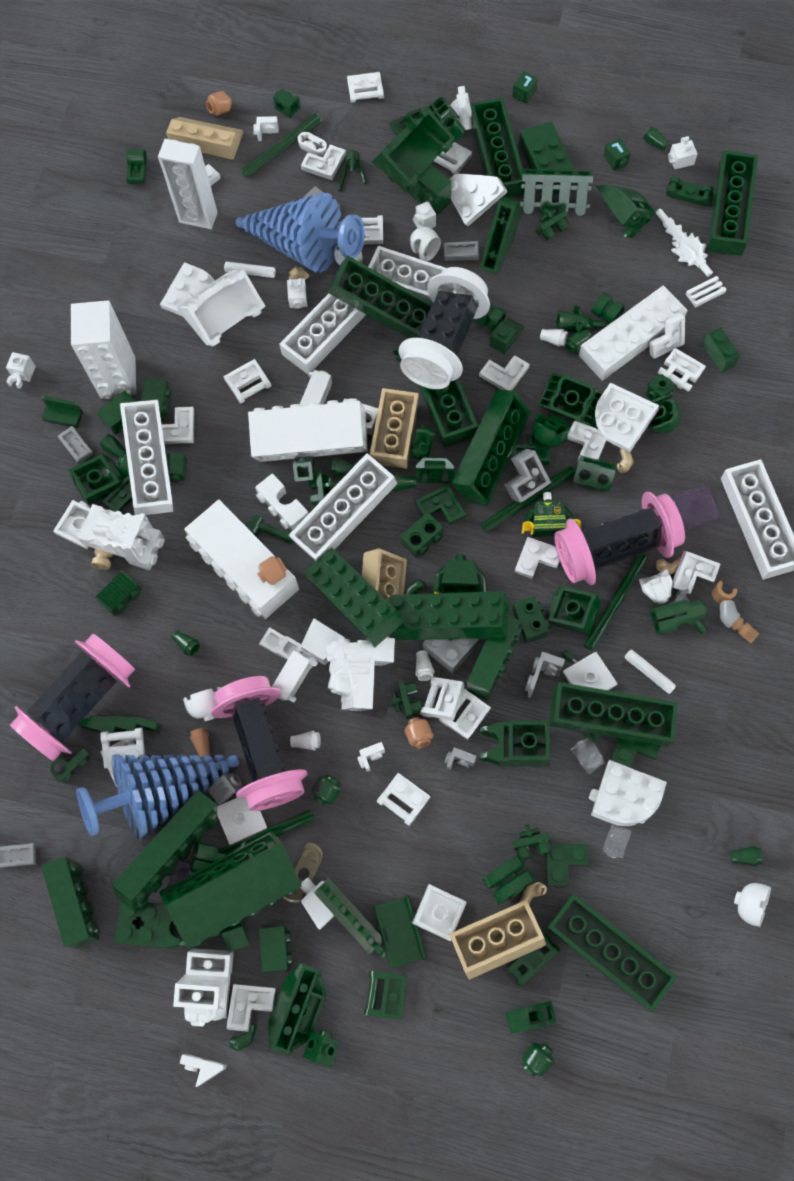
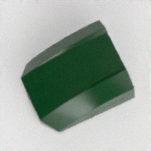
(434, 470)
(96, 477)
(574, 609)

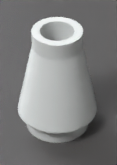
(554, 336)
(424, 668)
(308, 740)

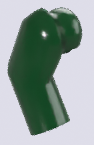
(416, 585)
(244, 1040)

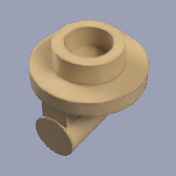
(297, 273)

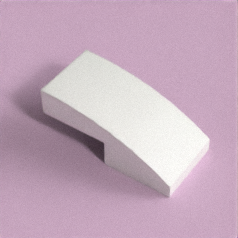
(279, 644)

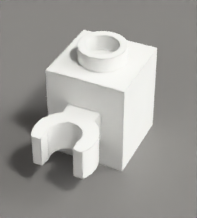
(682, 154)
(297, 293)
(20, 368)

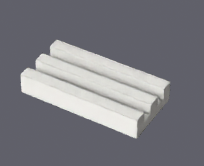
(721, 290)

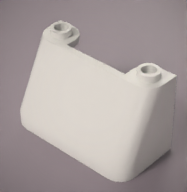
(221, 305)

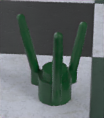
(353, 161)

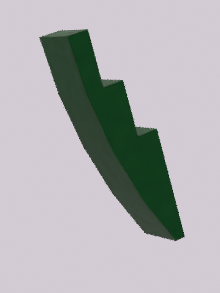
(118, 723)

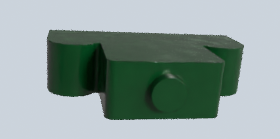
(501, 234)

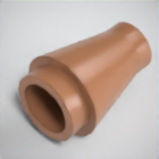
(201, 741)

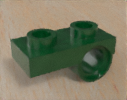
(136, 167)
(80, 759)

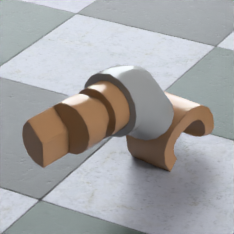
(730, 615)

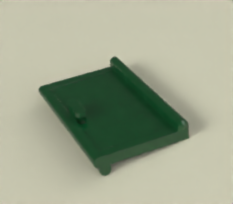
(396, 926)

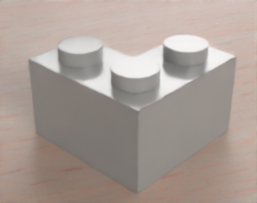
(531, 476)
(450, 653)

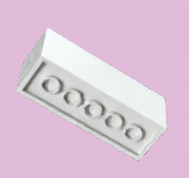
(103, 348)
(308, 430)
(236, 557)

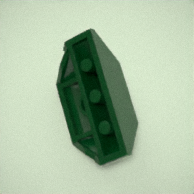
(296, 1009)

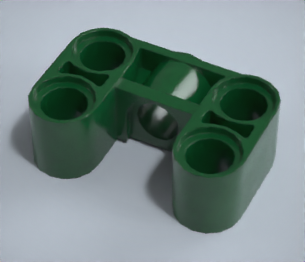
(447, 117)

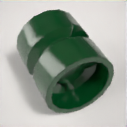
(606, 307)
(492, 318)

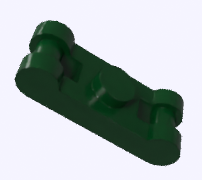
(689, 192)
(532, 961)

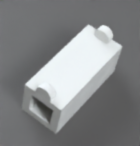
(317, 388)
(294, 674)

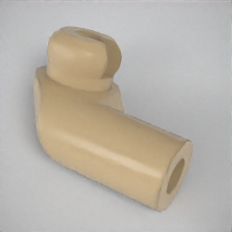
(626, 462)
(672, 567)
(533, 890)

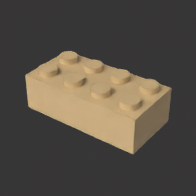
(394, 428)
(497, 939)

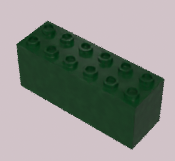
(230, 889)

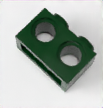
(596, 468)
(418, 532)

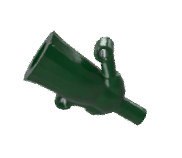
(576, 320)

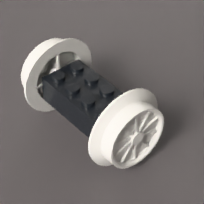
(457, 300)

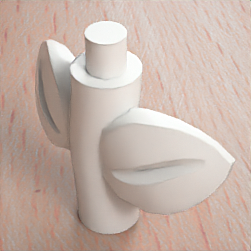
(462, 108)

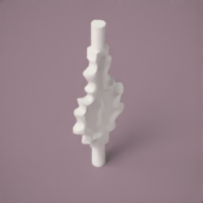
(687, 248)

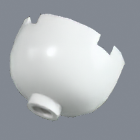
(201, 704)
(753, 902)

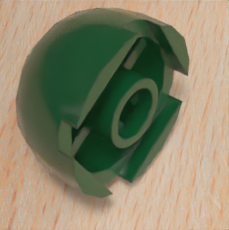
(667, 417)
(550, 430)

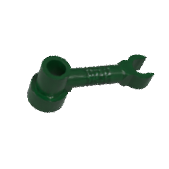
(256, 526)

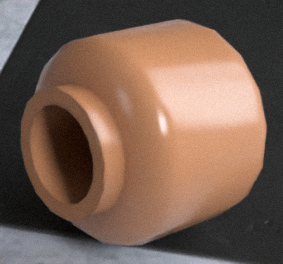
(218, 103)
(272, 570)
(418, 733)

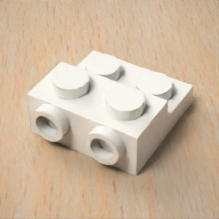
(72, 522)

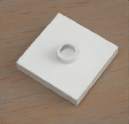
(590, 673)
(239, 821)
(439, 912)

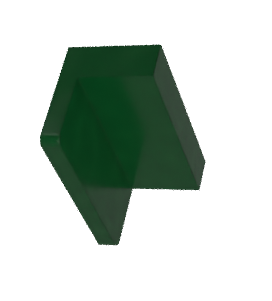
(62, 412)

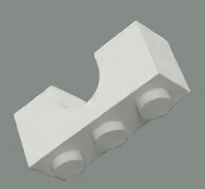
(270, 492)

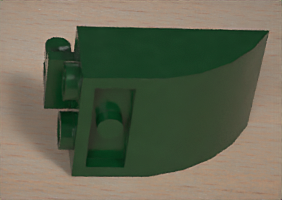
(628, 206)

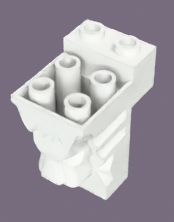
(122, 536)
(354, 670)
(205, 986)

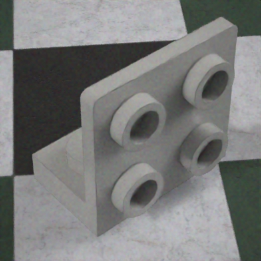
(549, 664)

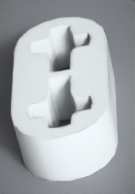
(314, 142)

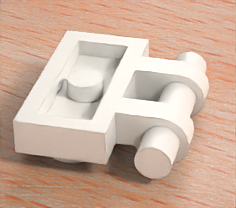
(684, 365)

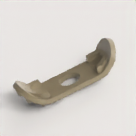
(310, 860)

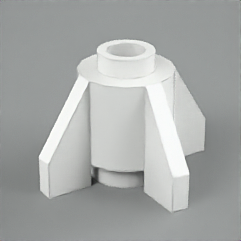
(657, 587)

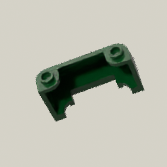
(414, 149)

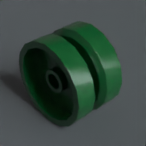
(507, 877)

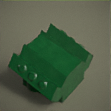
(571, 399)

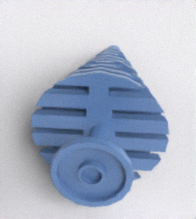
(307, 230)
(153, 788)

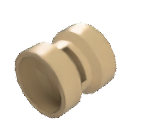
(101, 559)

